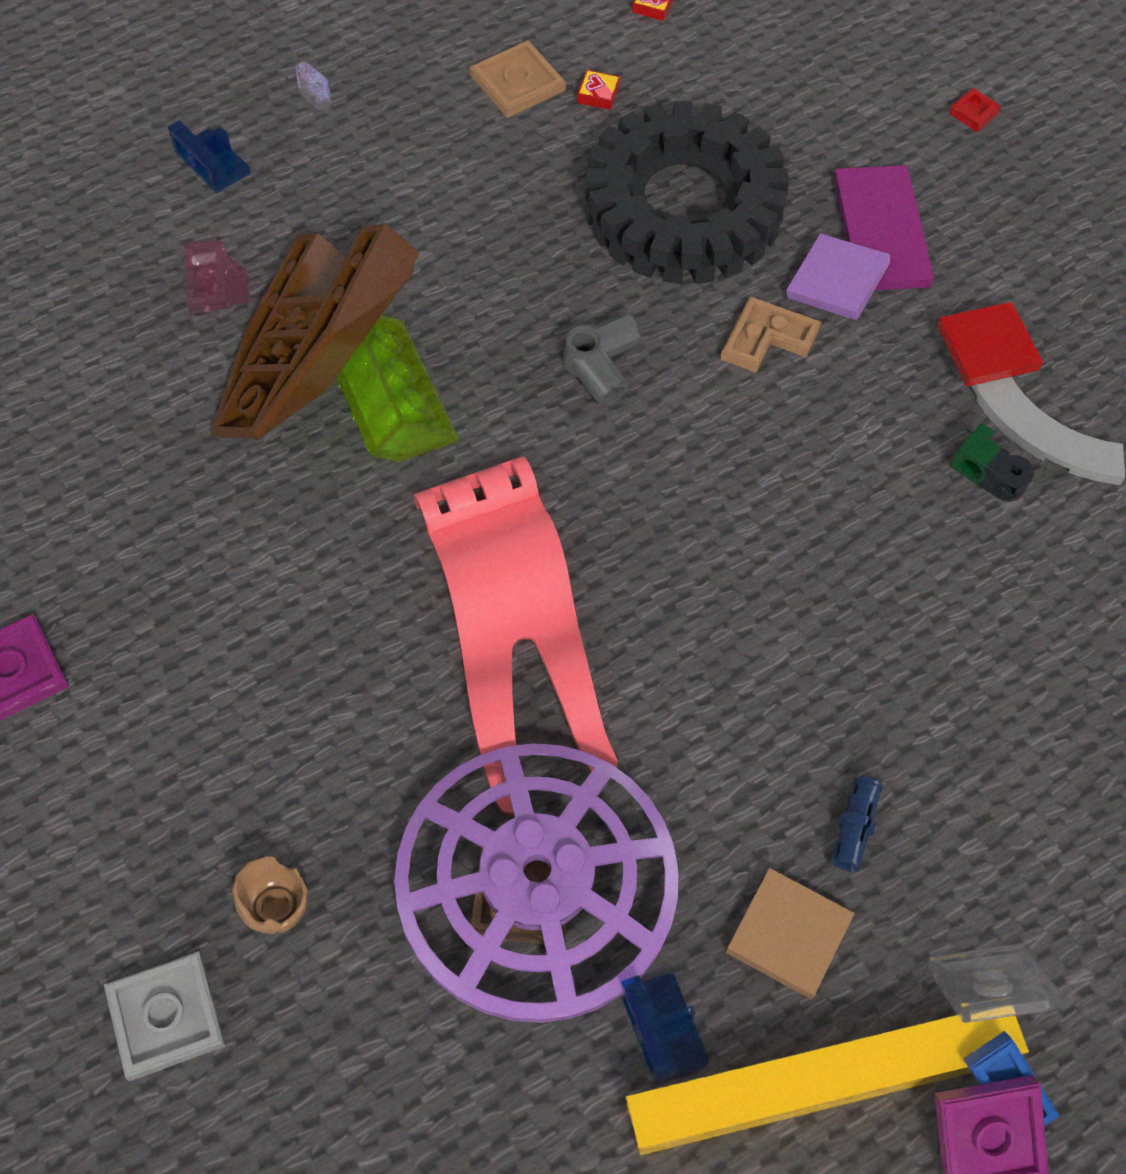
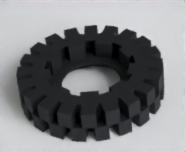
(740, 159)

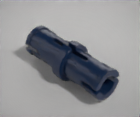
(856, 824)

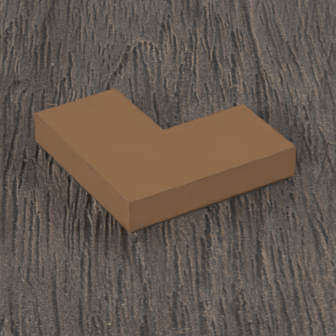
(766, 325)

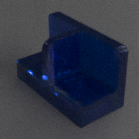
(209, 155)
(663, 1027)

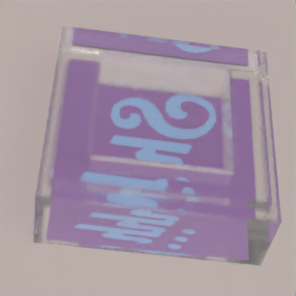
(313, 86)

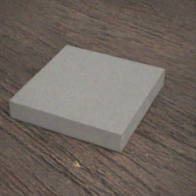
(164, 1016)

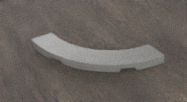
(1046, 437)

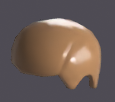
(269, 896)

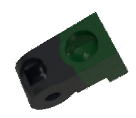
(992, 466)

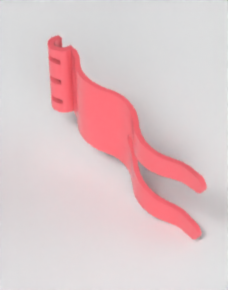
(507, 587)

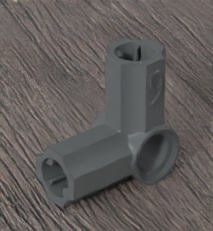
(589, 355)

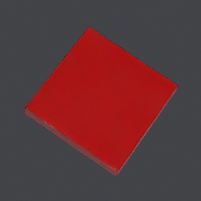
(989, 344)

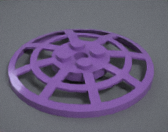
(536, 904)

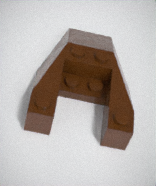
(310, 326)

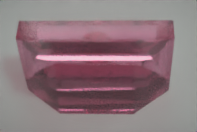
(213, 278)

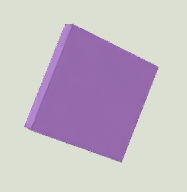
(838, 276)

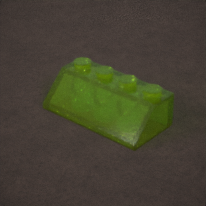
(394, 395)

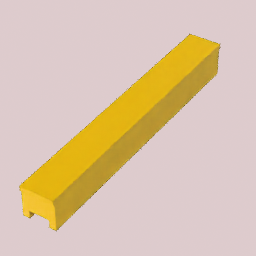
(810, 1081)

